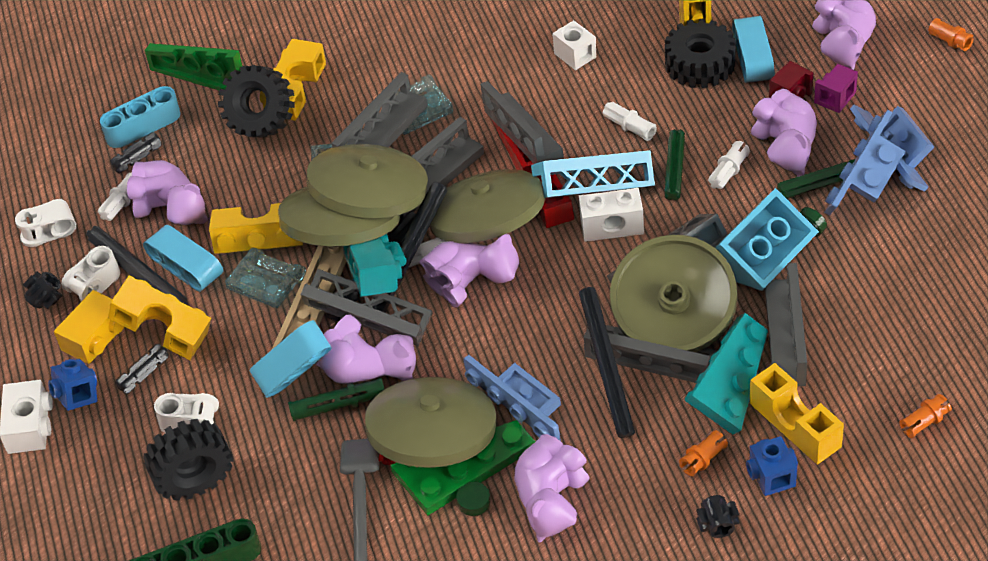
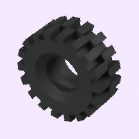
(700, 67)
(237, 97)
(188, 459)

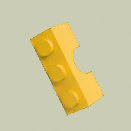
(299, 63)
(236, 233)
(140, 302)
(813, 431)

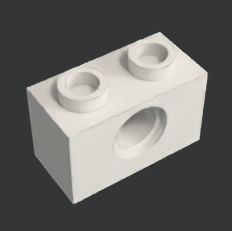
(611, 214)
(25, 416)

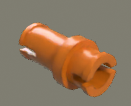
(954, 36)
(929, 412)
(700, 455)

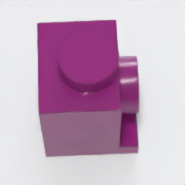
(836, 88)

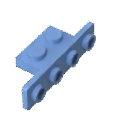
(905, 134)
(871, 168)
(520, 393)

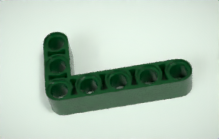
(221, 539)

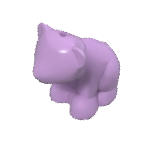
(848, 27)
(793, 126)
(164, 184)
(455, 265)
(357, 361)
(541, 475)

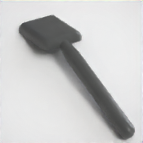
(356, 459)

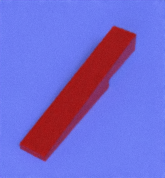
(555, 209)

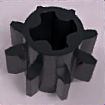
(42, 290)
(717, 516)

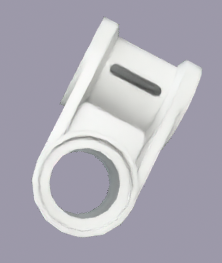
(48, 222)
(93, 272)
(174, 408)

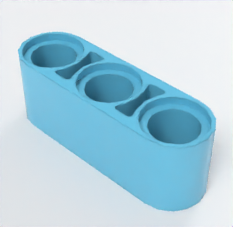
(753, 49)
(140, 117)
(183, 257)
(290, 358)

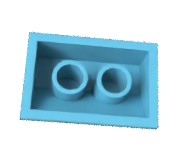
(766, 241)

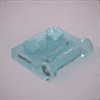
(437, 103)
(262, 284)

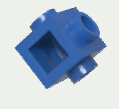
(73, 384)
(772, 465)

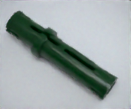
(300, 410)

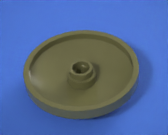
(366, 181)
(488, 206)
(314, 224)
(674, 293)
(430, 422)

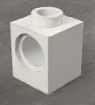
(574, 45)

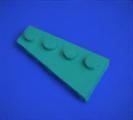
(724, 387)

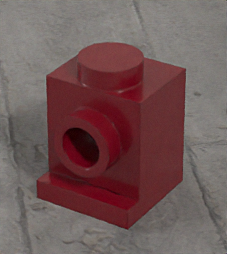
(793, 78)

